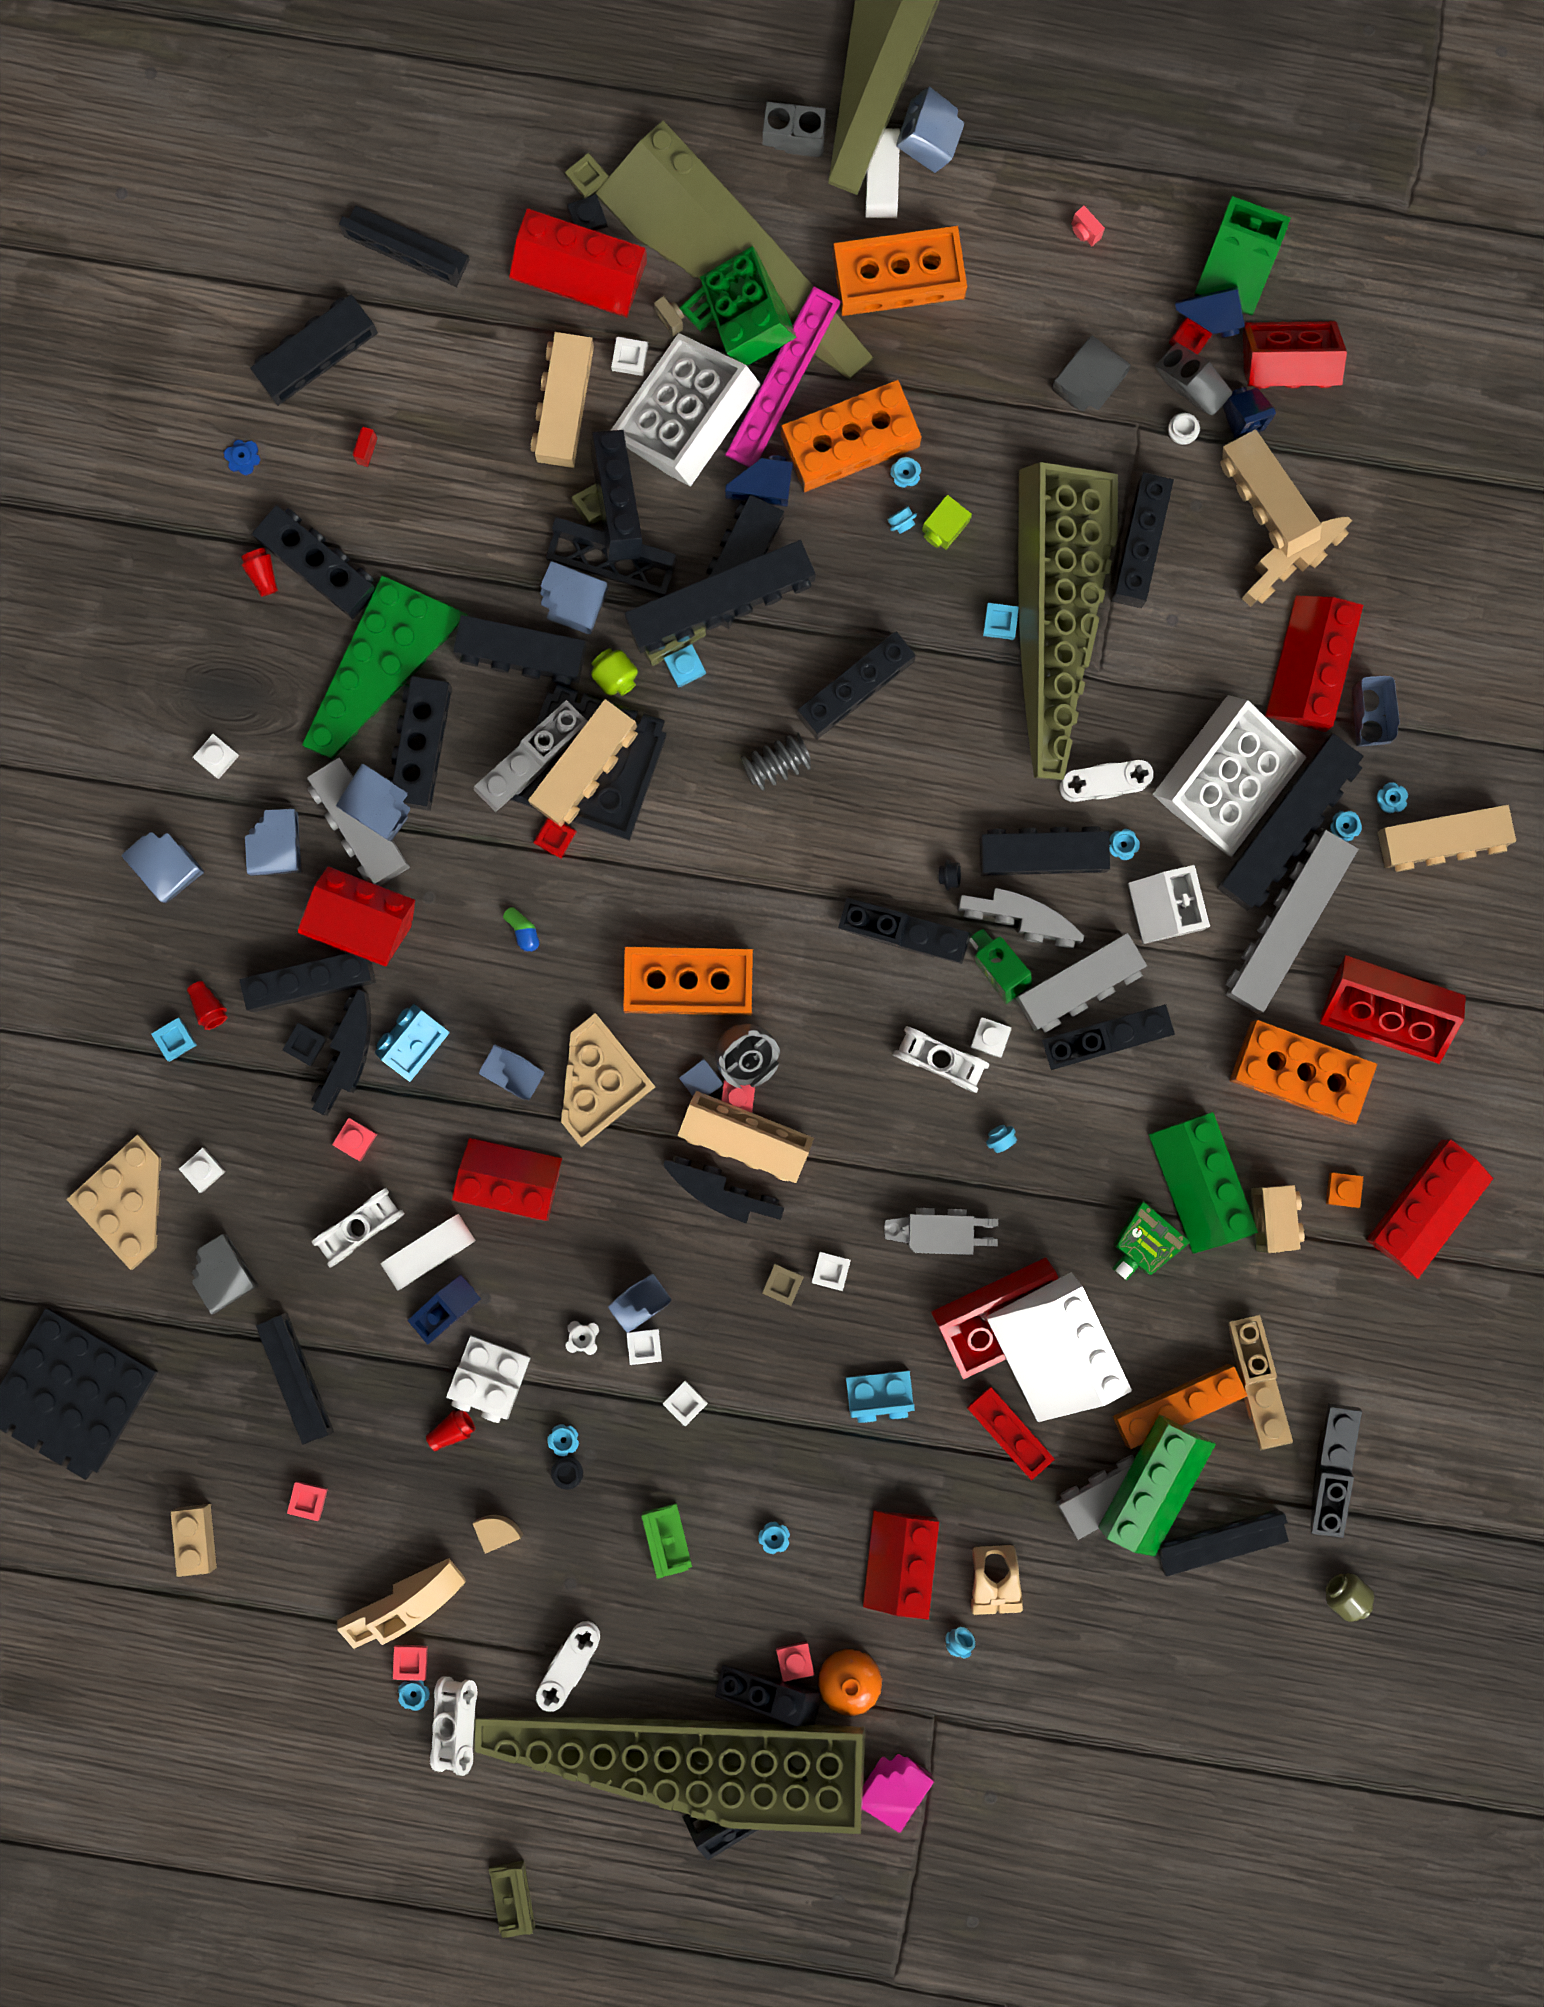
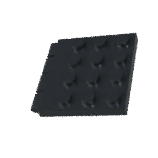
(620, 792)
(71, 1393)

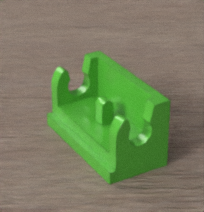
(666, 1540)

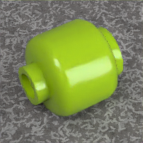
(614, 672)

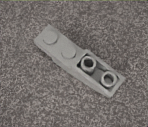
(531, 756)
(1034, 918)

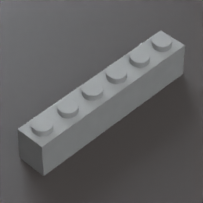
(1291, 922)

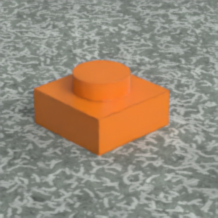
(1344, 1190)

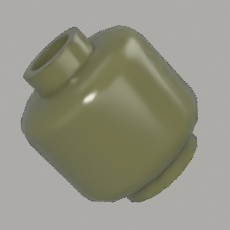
(1349, 1597)

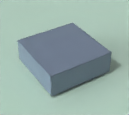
(701, 1079)

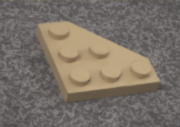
(599, 1081)
(124, 1201)

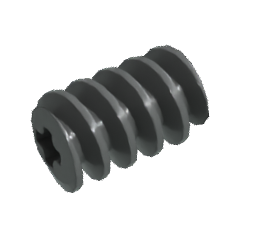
(776, 762)

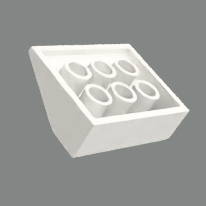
(686, 408)
(1230, 774)
(1059, 1350)

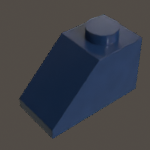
(1215, 311)
(1248, 411)
(765, 479)
(444, 1309)

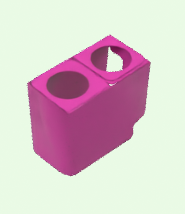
(895, 1790)

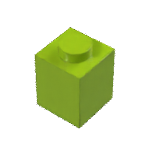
(946, 523)

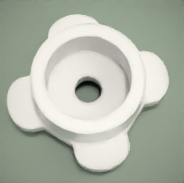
(589, 1331)

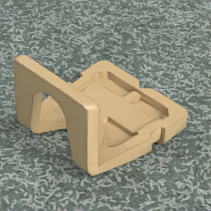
(993, 1597)

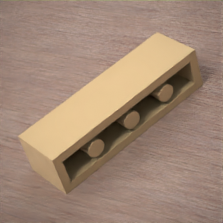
(563, 399)
(1270, 493)
(583, 764)
(1446, 837)
(745, 1137)

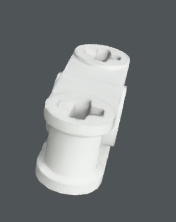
(1106, 780)
(959, 1062)
(339, 1239)
(568, 1666)
(453, 1725)

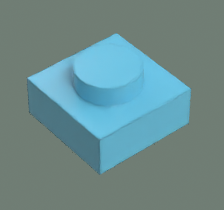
(1000, 621)
(684, 665)
(174, 1039)

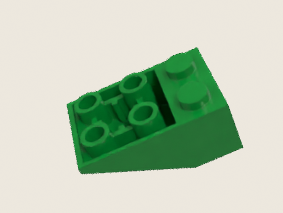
(1243, 251)
(747, 308)

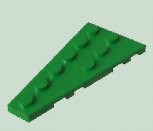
(386, 650)

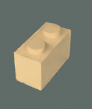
(193, 1540)

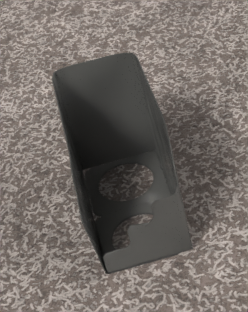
(795, 114)
(1091, 376)
(1205, 390)
(221, 1274)

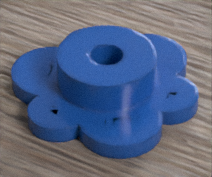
(246, 464)

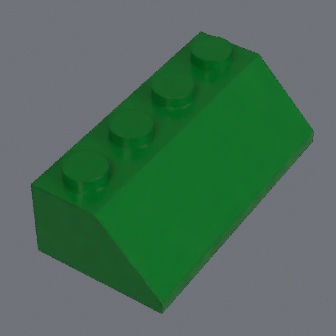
(1203, 1183)
(1156, 1487)

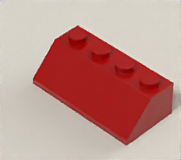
(577, 263)
(1314, 661)
(1393, 1009)
(1430, 1207)
(965, 1322)

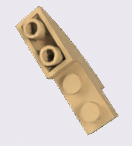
(1277, 565)
(1259, 1380)
(408, 1606)

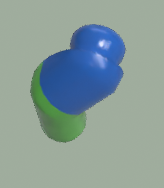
(523, 928)

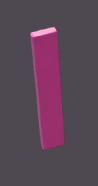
(783, 378)

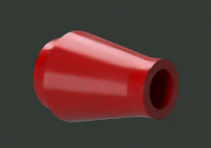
(260, 570)
(207, 1007)
(452, 1429)

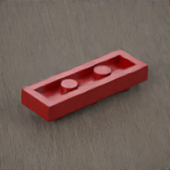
(1010, 1433)

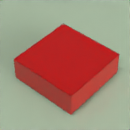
(1191, 336)
(365, 446)
(555, 838)

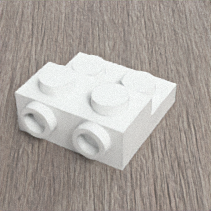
(488, 1379)

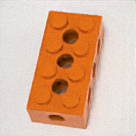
(902, 251)
(854, 416)
(676, 962)
(1322, 1061)

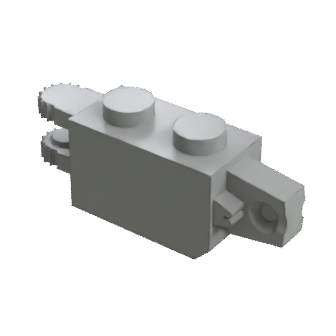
(939, 1233)

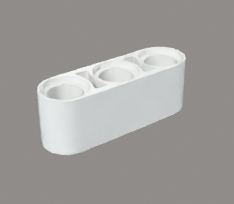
(884, 178)
(428, 1252)

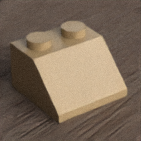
(1277, 1218)

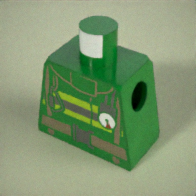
(1009, 975)
(1146, 1242)

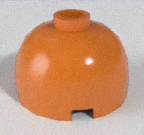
(850, 1682)

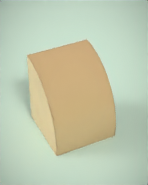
(496, 1531)

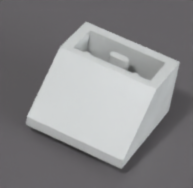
(1168, 904)

